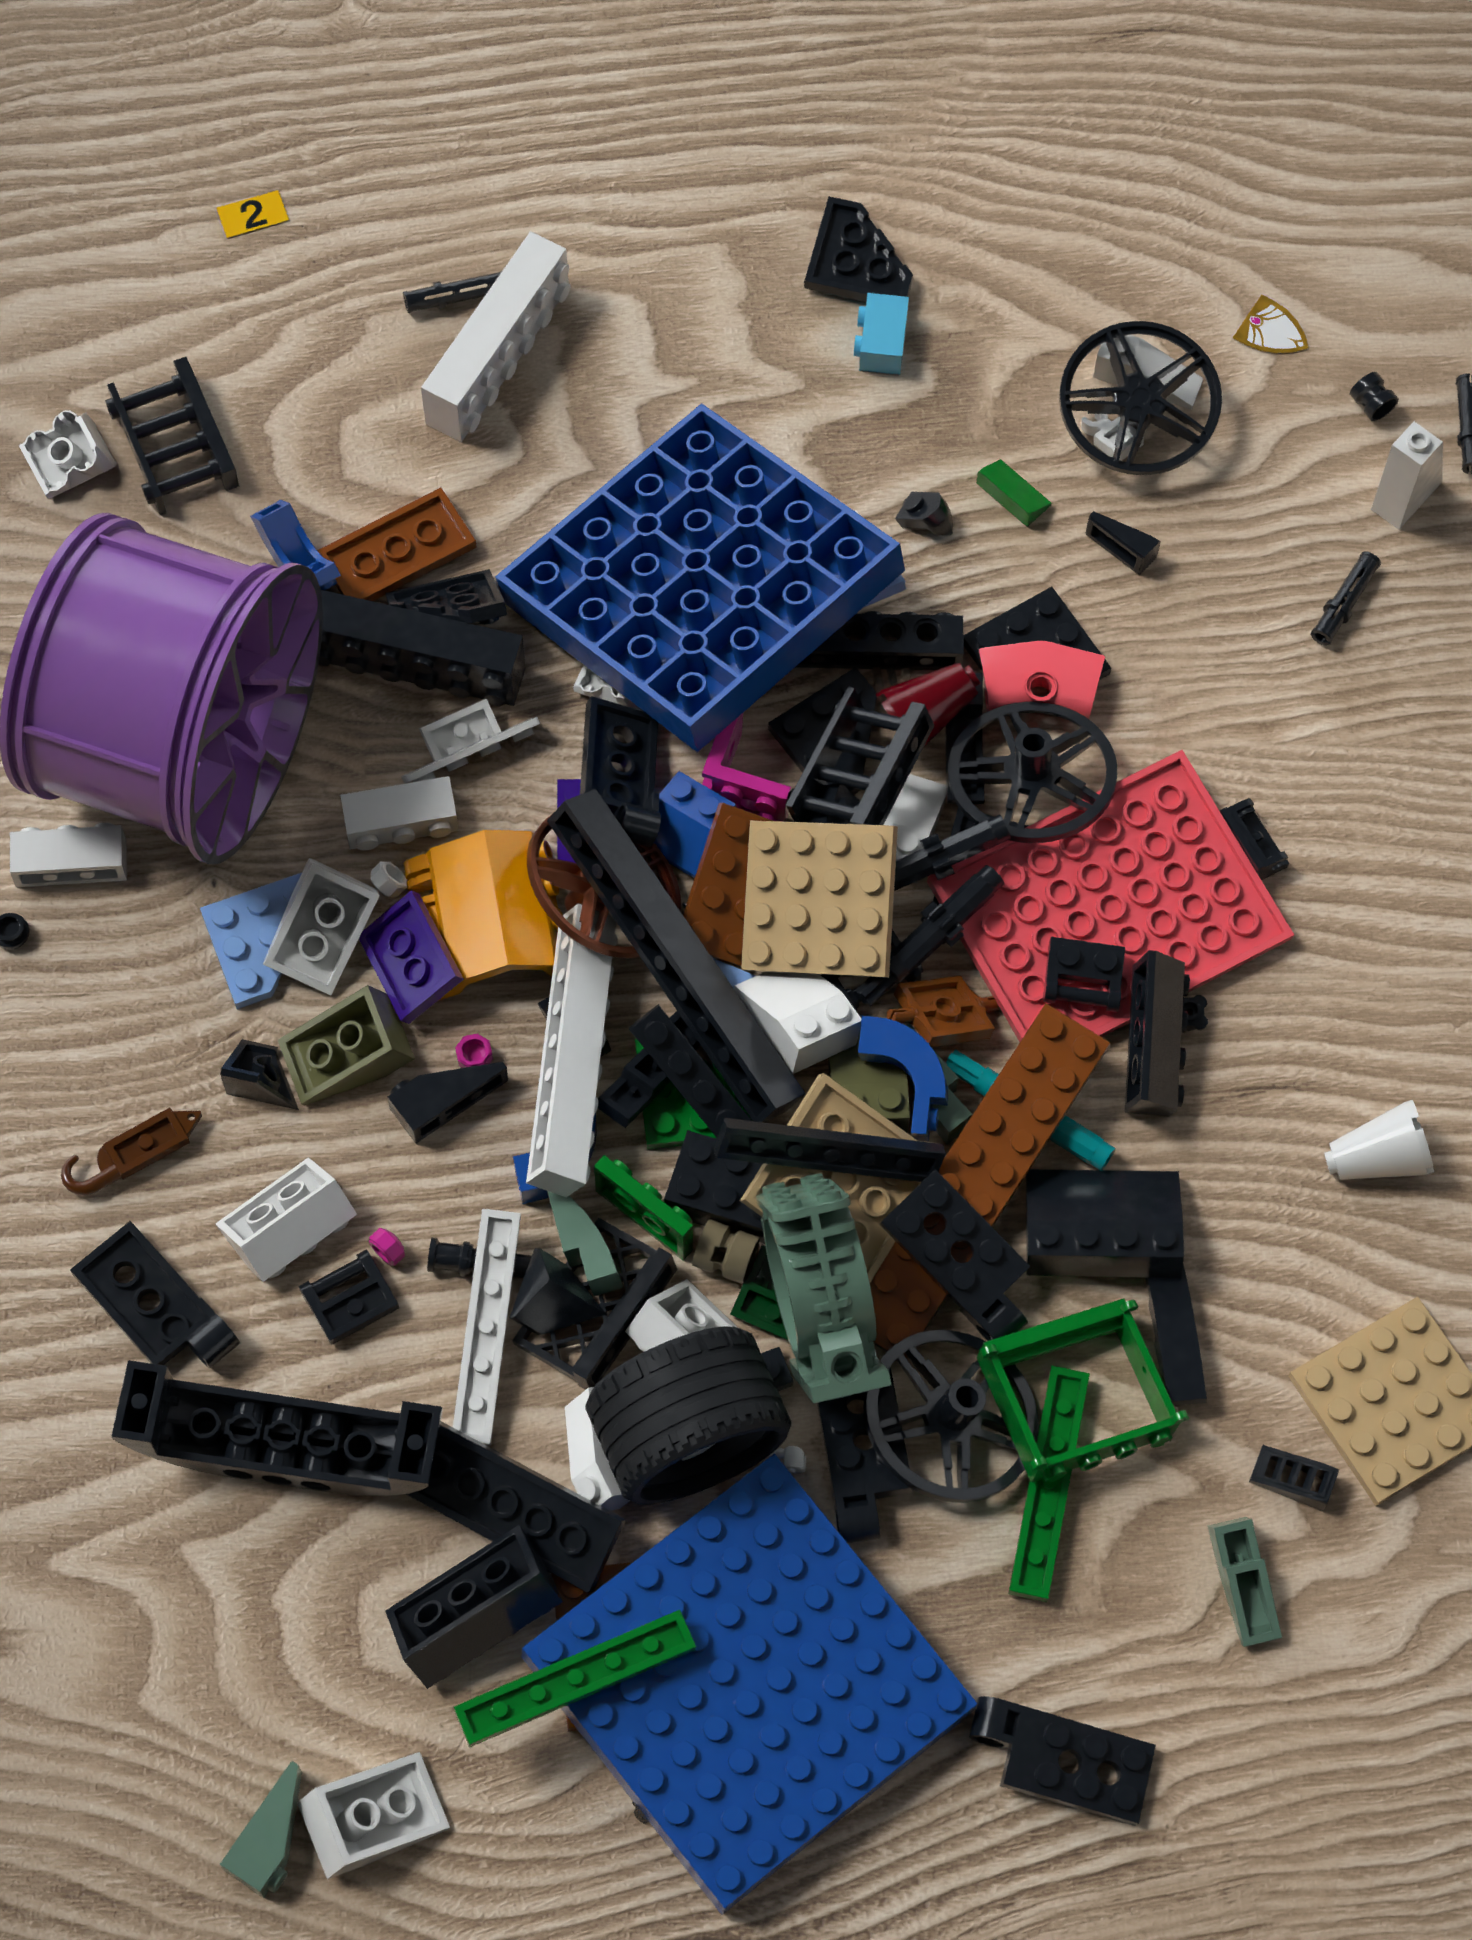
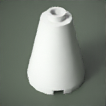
(1382, 1147)

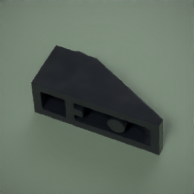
(440, 1096)

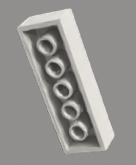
(496, 337)

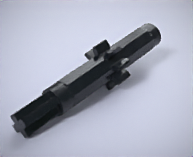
(939, 855)
(940, 926)

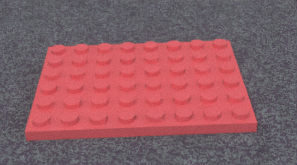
(1141, 877)

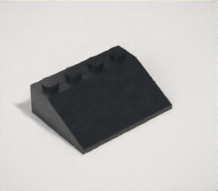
(1104, 1223)

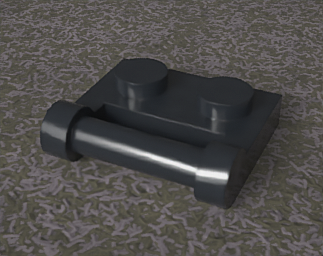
(1084, 963)
(353, 1307)

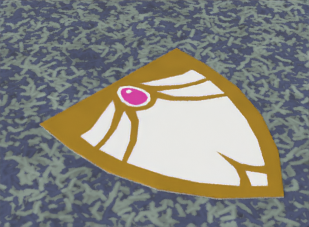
(1271, 329)

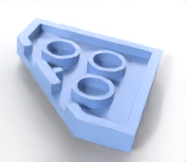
(242, 935)

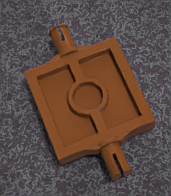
(944, 1011)

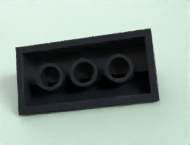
(1156, 1035)
(472, 1607)

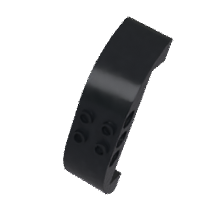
(276, 1435)

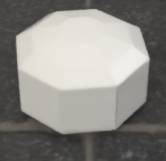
(388, 879)

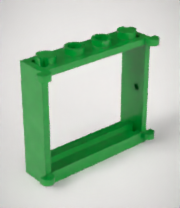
(1061, 1334)

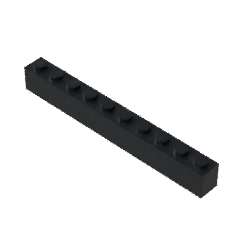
(676, 957)

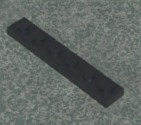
(827, 1150)

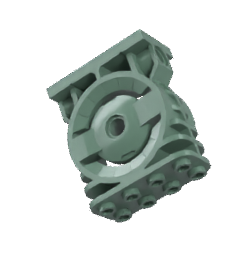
(821, 1288)

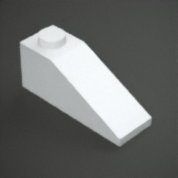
(1150, 362)
(587, 1460)

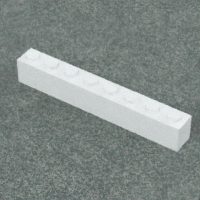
(571, 1061)

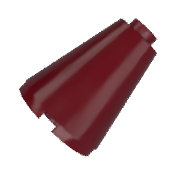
(942, 691)

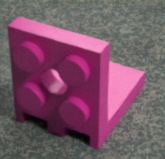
(745, 790)

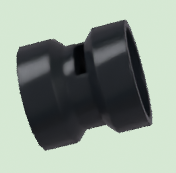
(1374, 396)

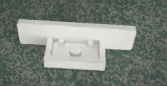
(462, 735)

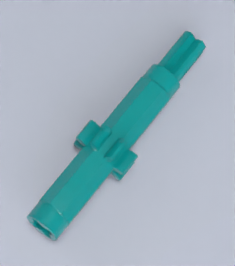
(1068, 1134)

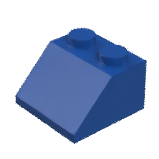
(686, 820)

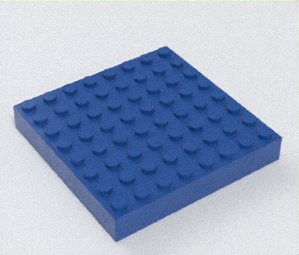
(700, 575)
(787, 1708)

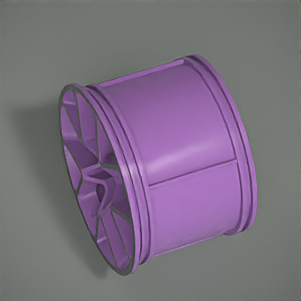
(161, 683)

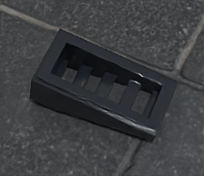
(1125, 543)
(1298, 1463)

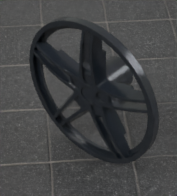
(1140, 399)
(1033, 768)
(952, 1412)

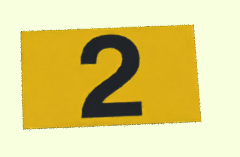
(252, 214)

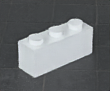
(399, 813)
(68, 855)

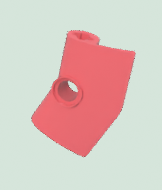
(1063, 671)

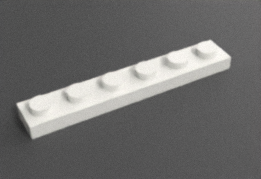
(486, 1324)

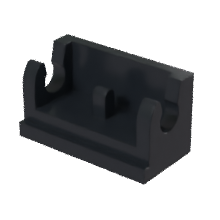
(1254, 839)

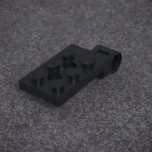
(626, 793)
(972, 1285)
(181, 1315)
(855, 1473)
(1034, 1752)

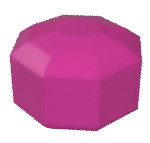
(473, 1051)
(387, 1246)

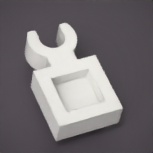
(1106, 432)

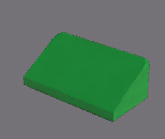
(1012, 492)

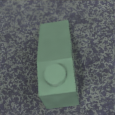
(265, 1843)

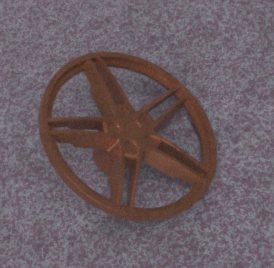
(570, 877)

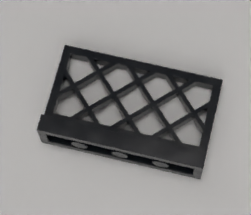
(611, 1336)

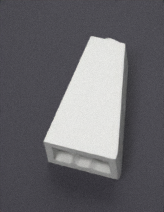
(1409, 475)

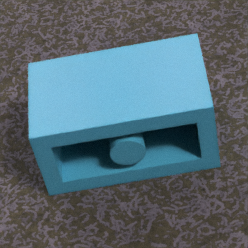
(883, 333)

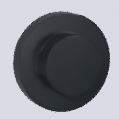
(13, 931)

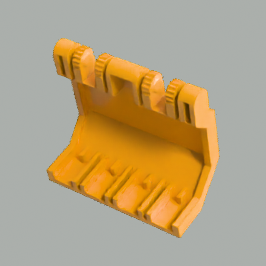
(487, 904)

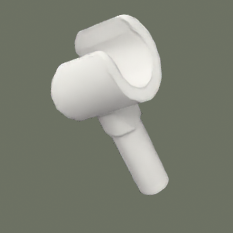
(793, 1458)

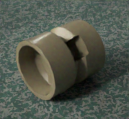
(739, 1255)

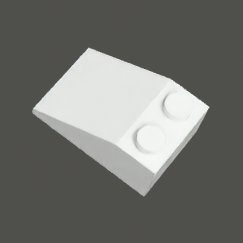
(916, 813)
(320, 926)
(801, 1016)
(372, 1814)

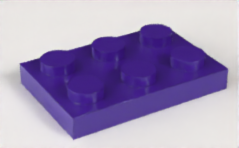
(410, 957)

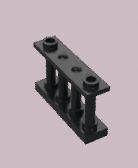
(195, 412)
(880, 788)

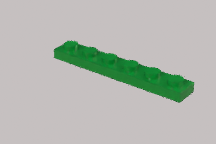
(1045, 1500)
(574, 1678)

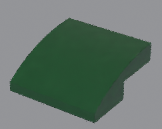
(758, 1300)

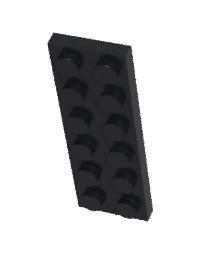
(498, 1493)

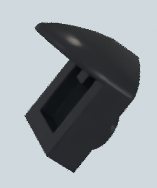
(926, 511)

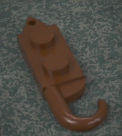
(134, 1150)

